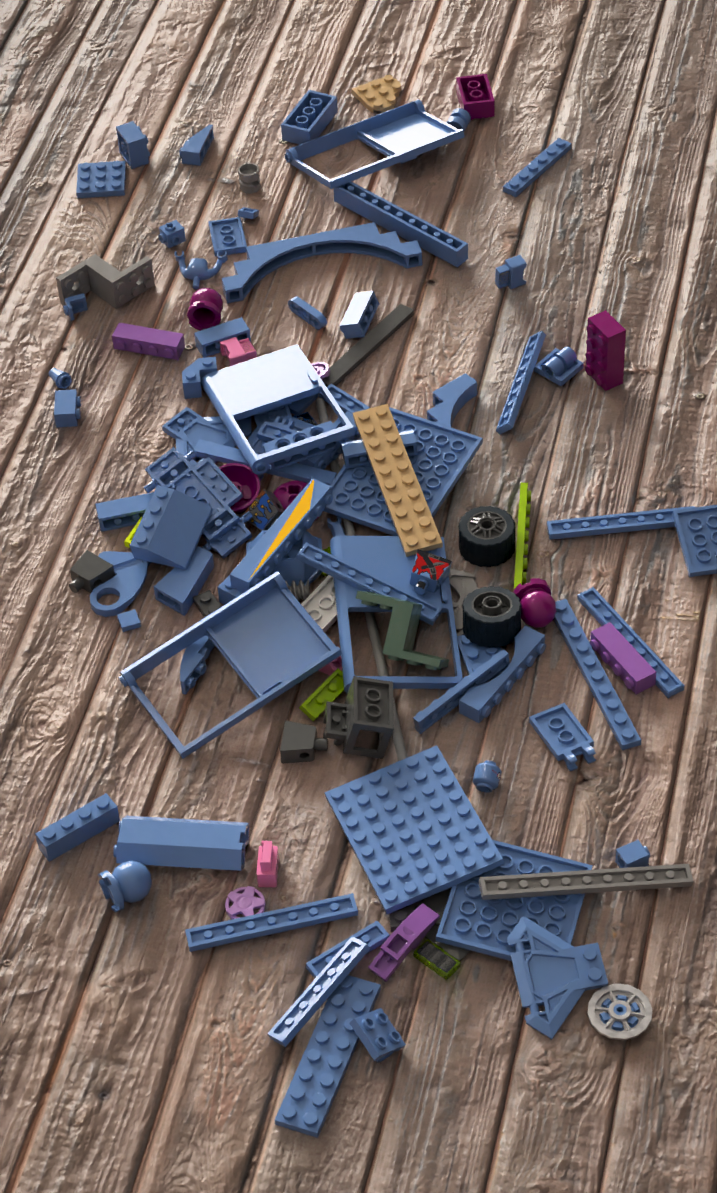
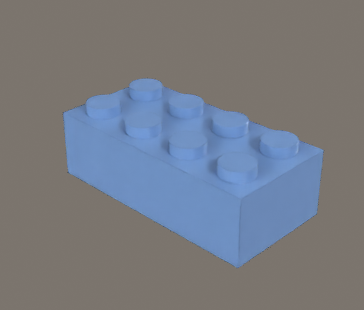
(309, 117)

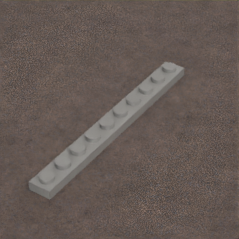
(585, 881)

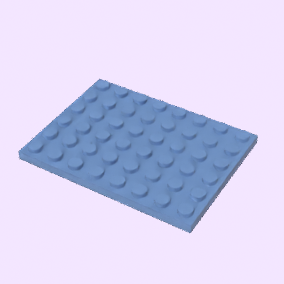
(438, 466)
(413, 829)

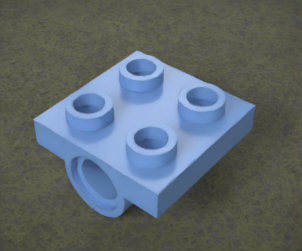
(559, 365)
(377, 1034)

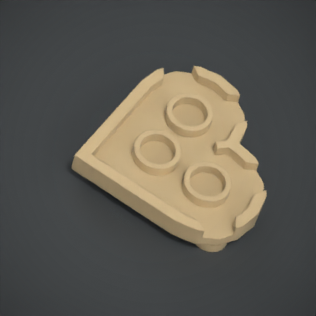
(378, 94)

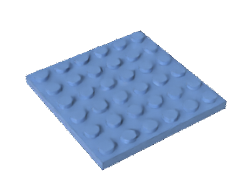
(486, 924)

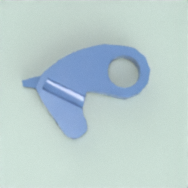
(126, 583)

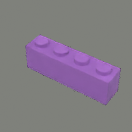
(148, 341)
(623, 658)

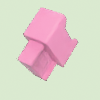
(237, 350)
(267, 865)

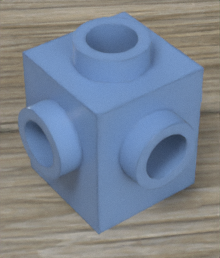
(172, 234)

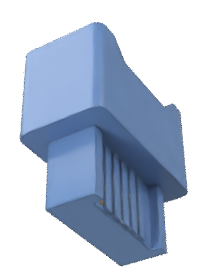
(511, 273)

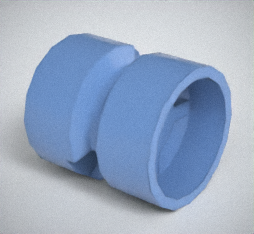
(459, 119)

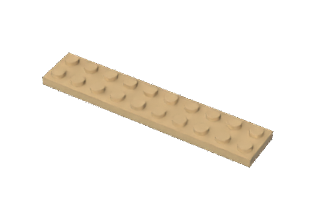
(397, 480)

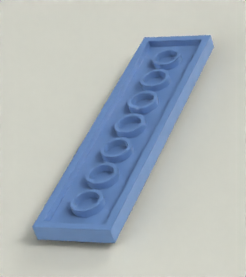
(326, 1057)

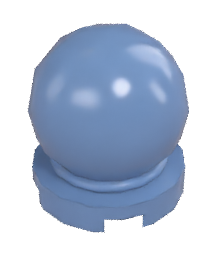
(127, 883)

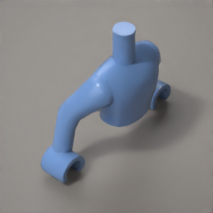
(198, 268)

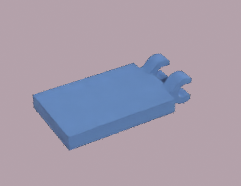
(563, 735)

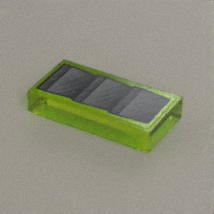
(437, 959)

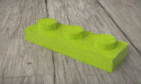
(326, 692)

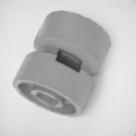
(249, 178)

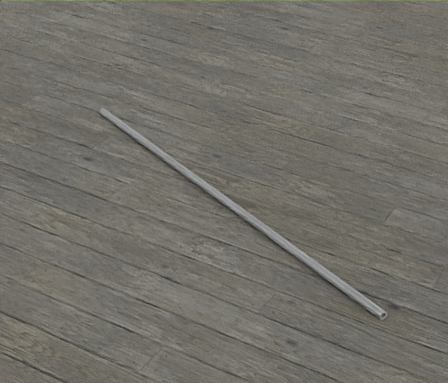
(369, 616)

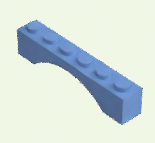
(481, 699)

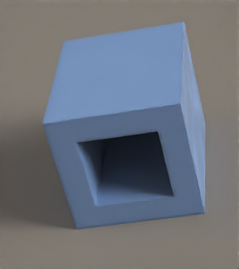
(632, 855)

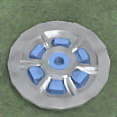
(619, 1011)

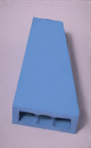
(181, 585)

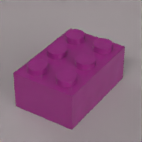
(475, 96)

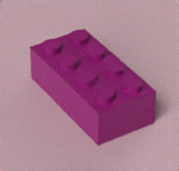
(605, 350)

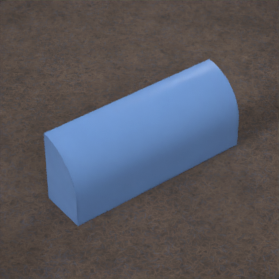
(355, 453)

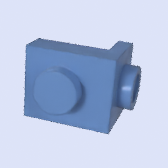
(75, 305)

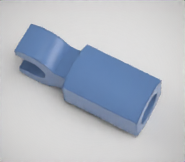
(336, 527)

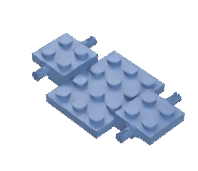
(210, 486)

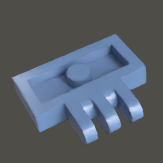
(276, 430)

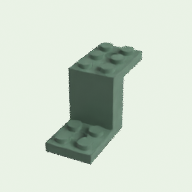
(402, 630)

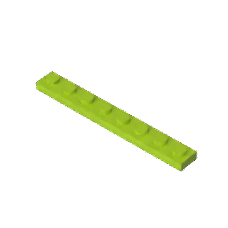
(522, 535)

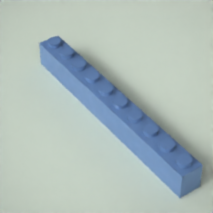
(403, 222)

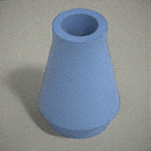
(61, 378)

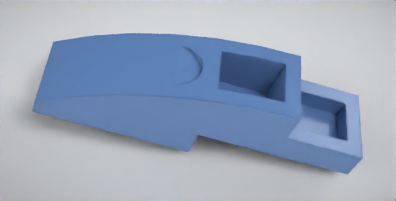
(193, 662)

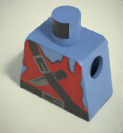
(429, 572)

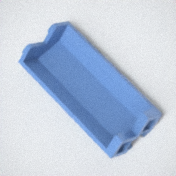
(182, 842)

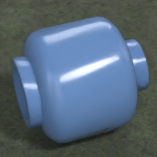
(487, 776)

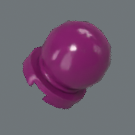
(205, 309)
(536, 602)

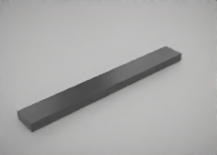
(368, 344)

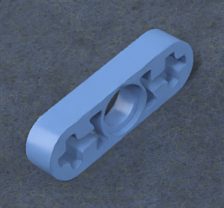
(307, 312)

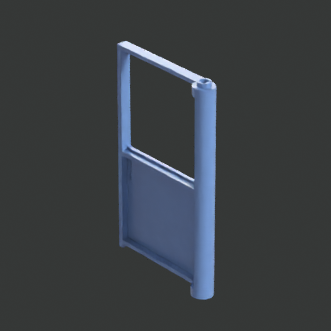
(395, 133)
(263, 639)

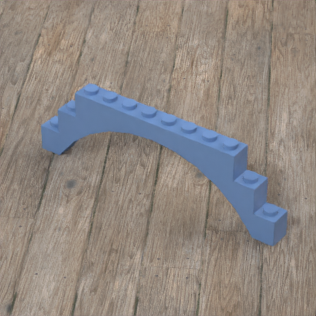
(356, 239)

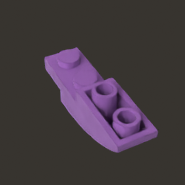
(402, 941)

